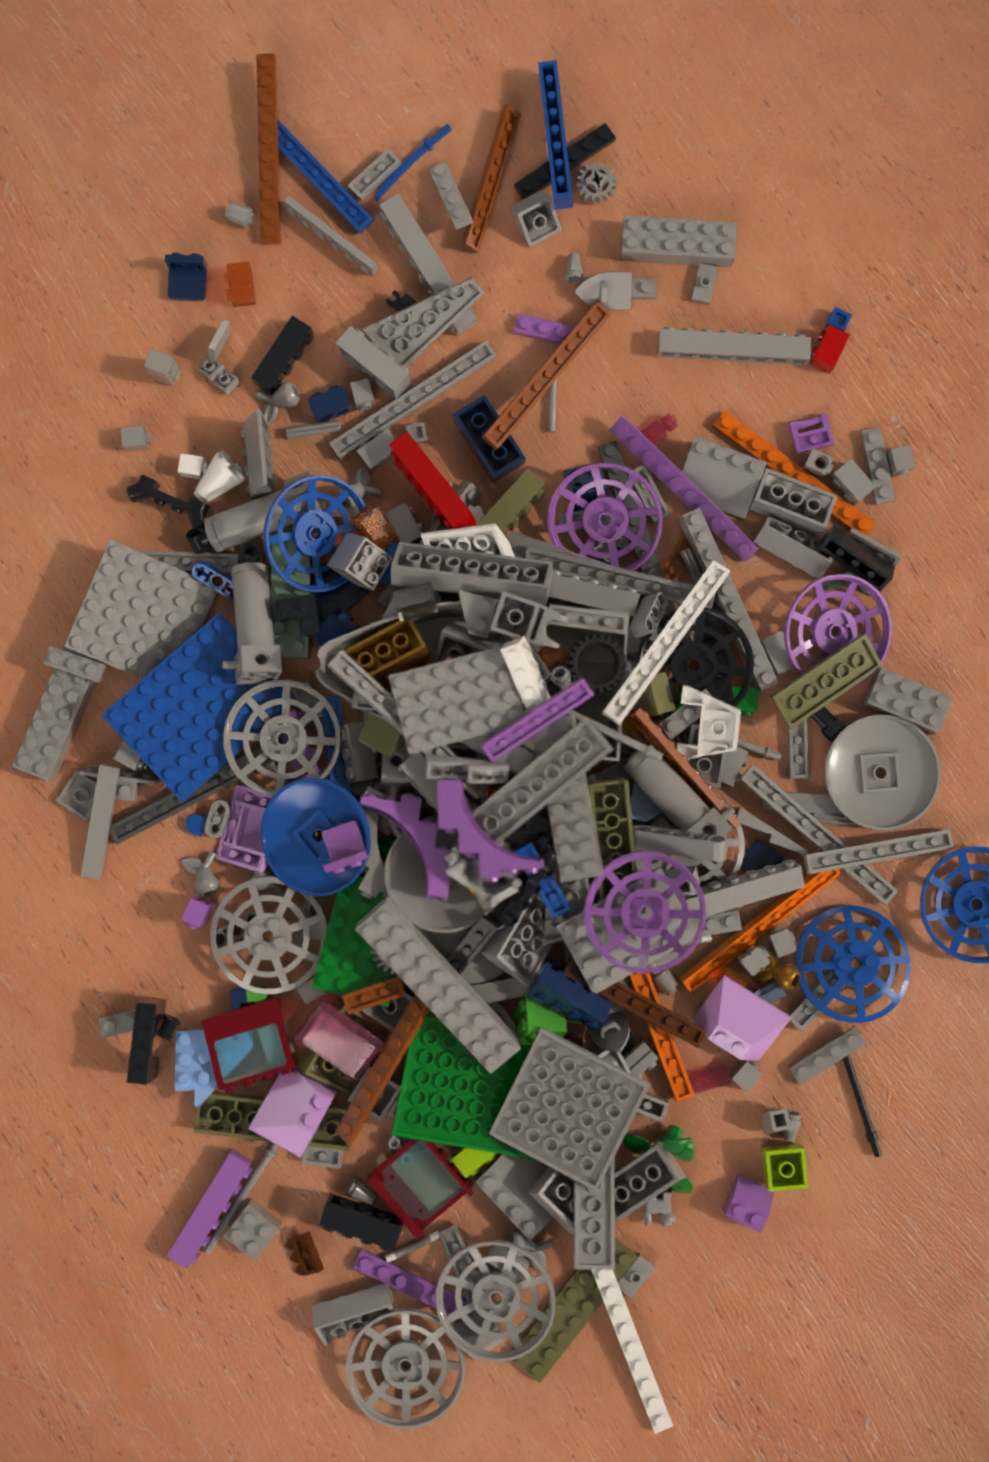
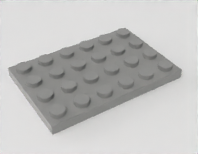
(455, 700)
(594, 967)

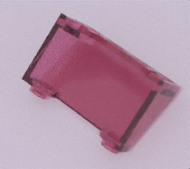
(339, 1039)

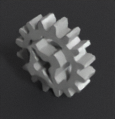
(590, 188)

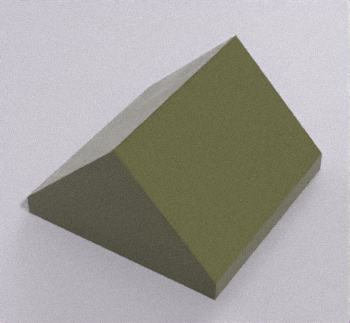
(657, 696)
(381, 736)

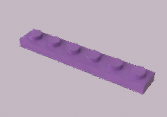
(537, 719)
(404, 1280)

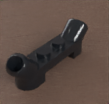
(149, 488)

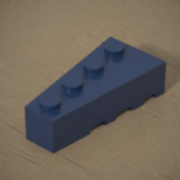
(569, 998)

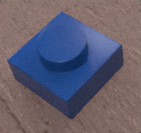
(839, 319)

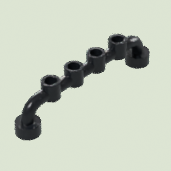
(545, 844)

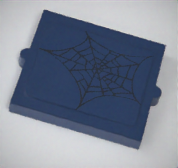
(760, 856)

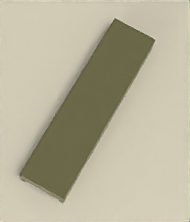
(613, 826)
(233, 1113)

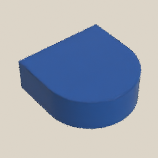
(196, 824)

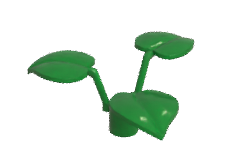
(672, 1142)

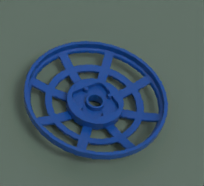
(302, 529)
(960, 904)
(845, 972)

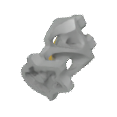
(466, 872)

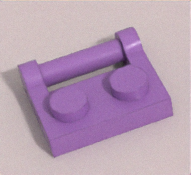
(815, 439)

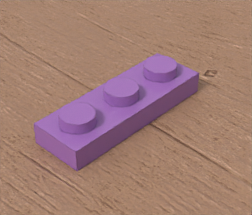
(541, 328)

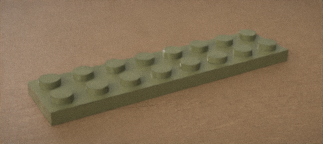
(574, 1307)

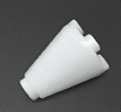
(219, 477)

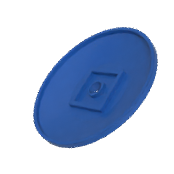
(291, 839)

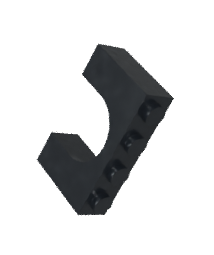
(142, 1065)

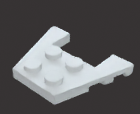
(717, 725)

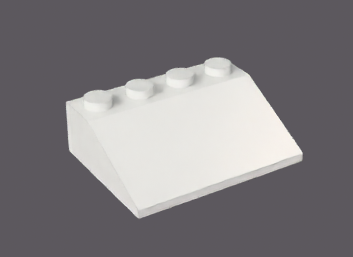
(475, 538)

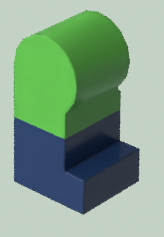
(242, 996)

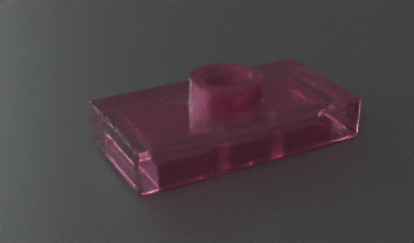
(709, 1078)

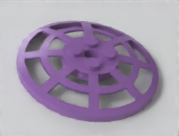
(606, 505)
(836, 617)
(635, 903)

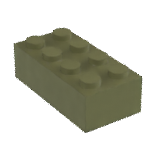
(515, 502)

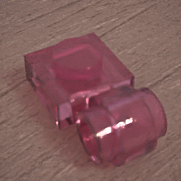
(656, 432)

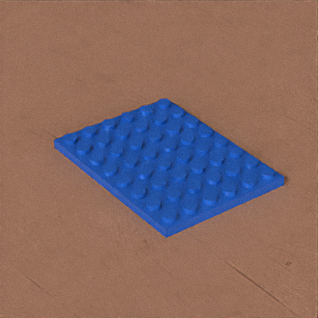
(182, 707)

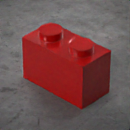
(829, 349)

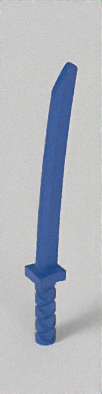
(427, 145)

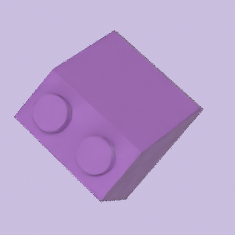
(748, 1203)

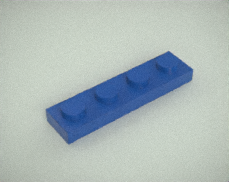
(550, 891)

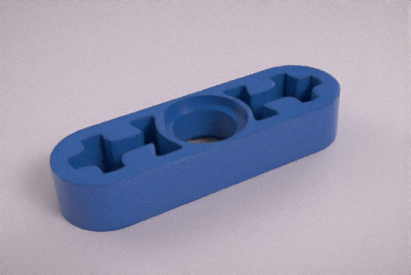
(209, 582)

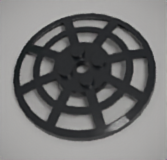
(707, 659)

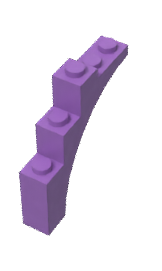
(422, 834)
(493, 859)

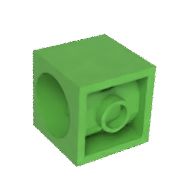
(533, 1016)

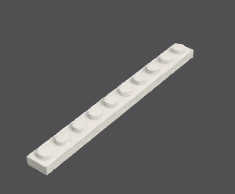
(666, 642)
(632, 1349)

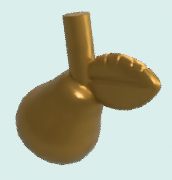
(785, 975)

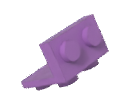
(344, 847)

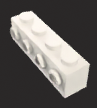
(525, 673)

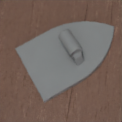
(608, 288)
(613, 1034)

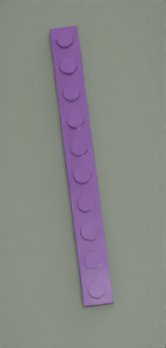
(683, 487)

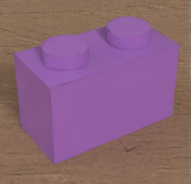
(198, 912)

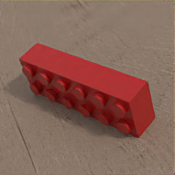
(430, 483)

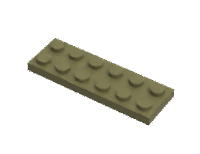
(826, 681)

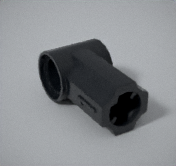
(829, 725)

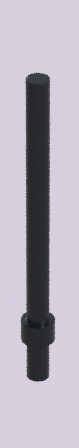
(871, 1135)

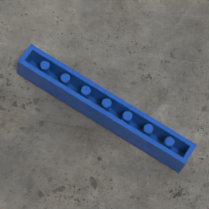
(555, 135)

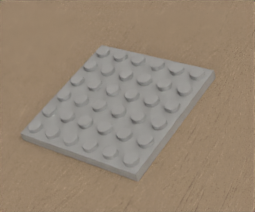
(138, 611)
(569, 1109)

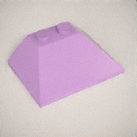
(242, 837)
(740, 1020)
(293, 1111)

